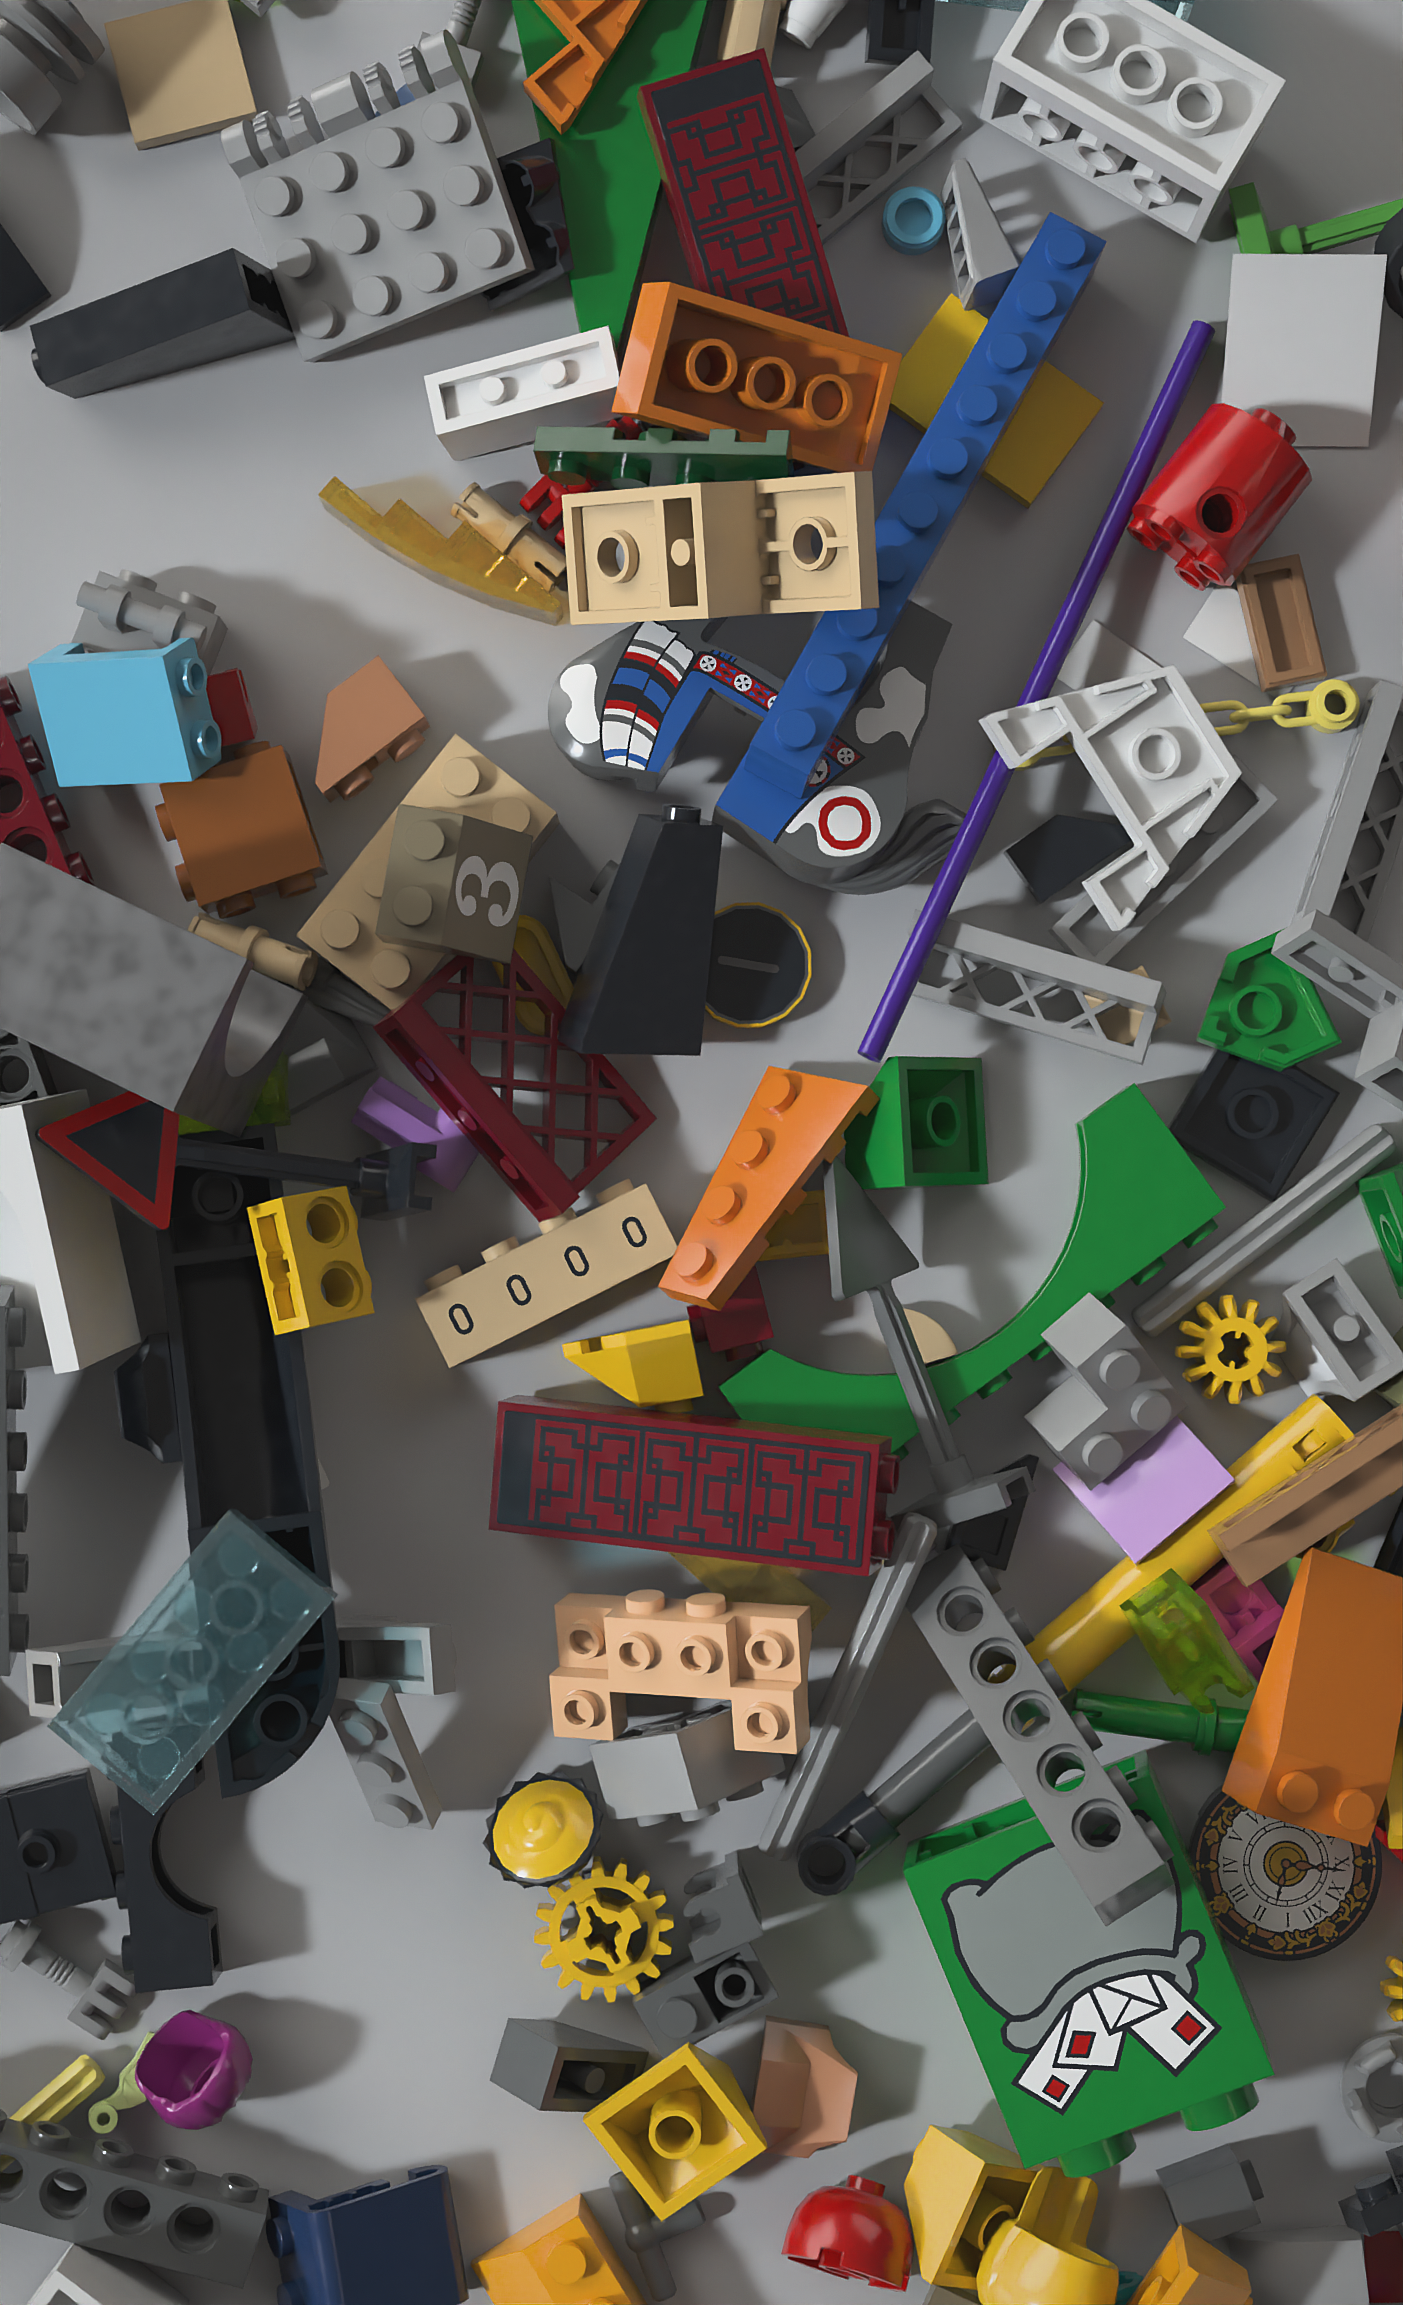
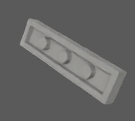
(1084, 929)

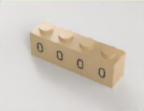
(546, 1275)

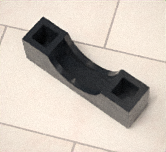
(171, 1934)

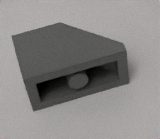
(563, 2065)

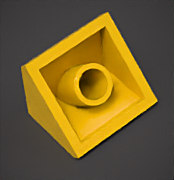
(678, 2128)

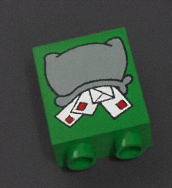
(1080, 2017)

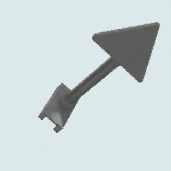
(866, 1257)

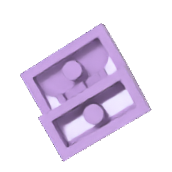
(1153, 1490)

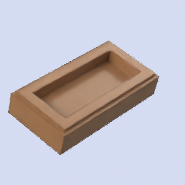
(1280, 623)

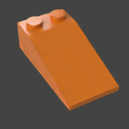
(730, 366)
(1326, 1703)

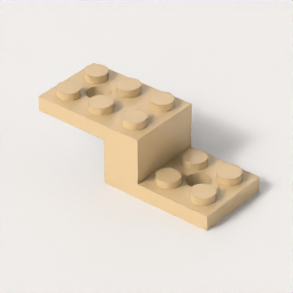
(721, 549)

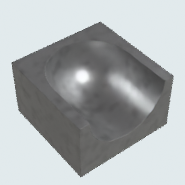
(136, 996)

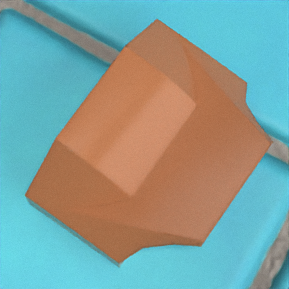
(801, 2088)

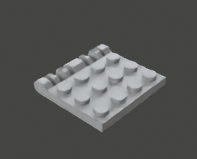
(385, 210)

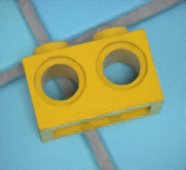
(297, 1263)

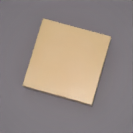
(180, 71)

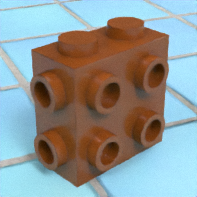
(242, 832)

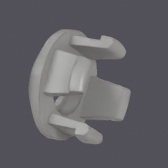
(1371, 2118)

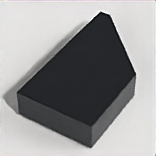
(993, 1533)

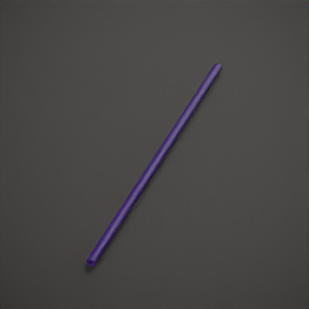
(1036, 689)

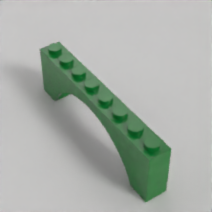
(1131, 1207)

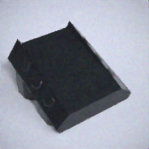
(538, 202)

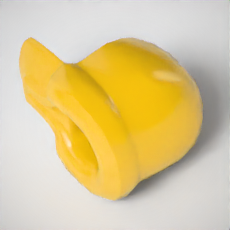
(1044, 2249)

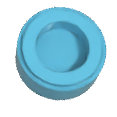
(913, 220)

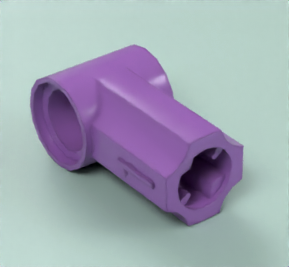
(400, 1119)

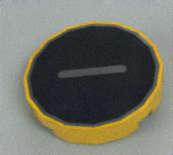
(756, 966)

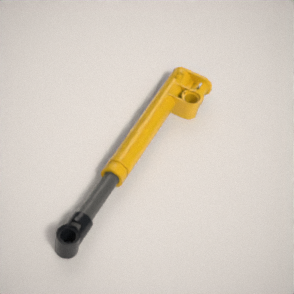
(1075, 1642)

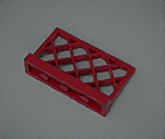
(490, 1119)

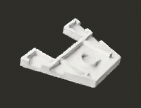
(1148, 757)

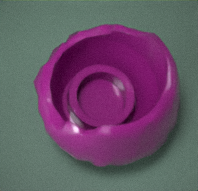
(194, 2070)

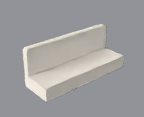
(511, 394)

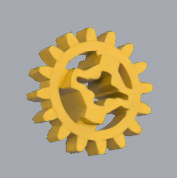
(579, 1943)

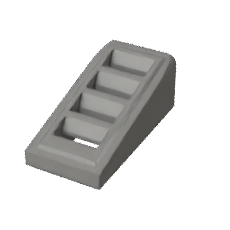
(978, 244)

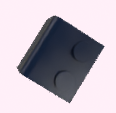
(370, 2244)

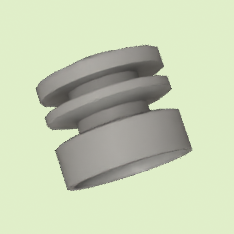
(37, 40)

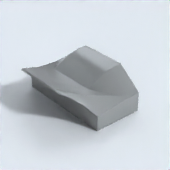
(1335, 1337)

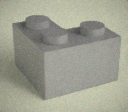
(1110, 1399)
(679, 1768)

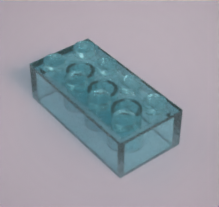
(192, 1660)

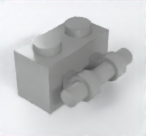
(131, 616)

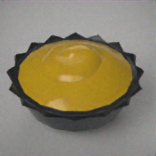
(543, 1830)

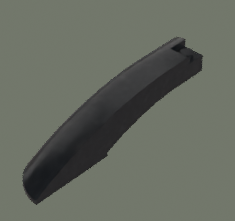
(247, 1438)

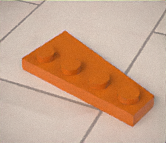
(774, 1151)

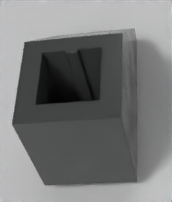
(702, 1997)

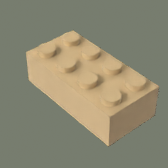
(346, 920)

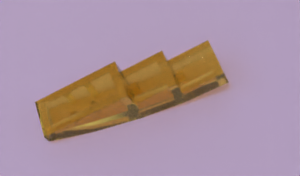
(461, 563)

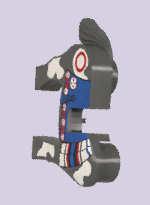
(643, 690)

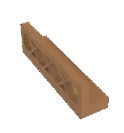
(1314, 1500)

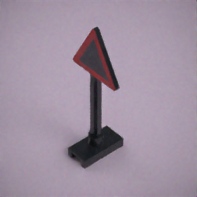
(135, 1146)

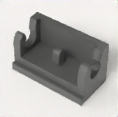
(727, 1911)

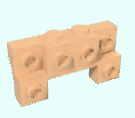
(686, 1650)

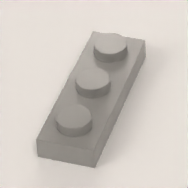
(384, 1754)

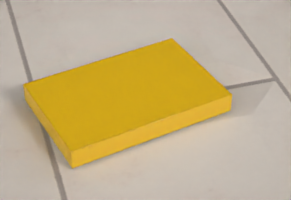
(1042, 429)

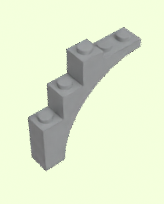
(372, 1648)

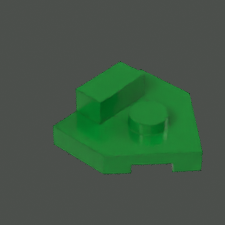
(1266, 1010)

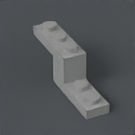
(1362, 979)

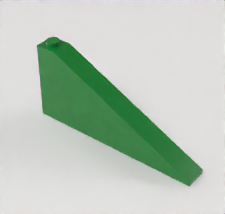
(607, 157)

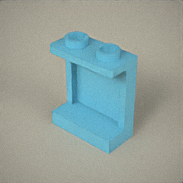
(126, 714)

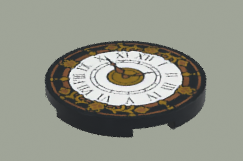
(1279, 1884)

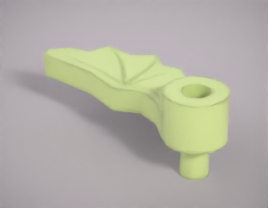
(103, 2114)

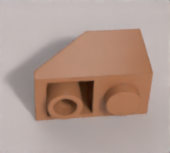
(363, 727)

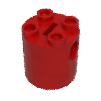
(1221, 494)

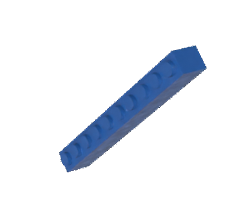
(927, 502)

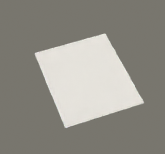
(1306, 342)

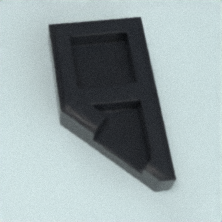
(1063, 852)

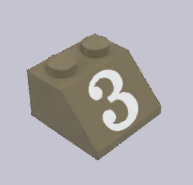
(453, 884)

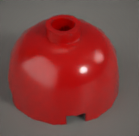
(853, 2235)

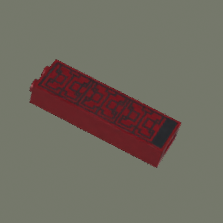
(740, 191)
(693, 1484)

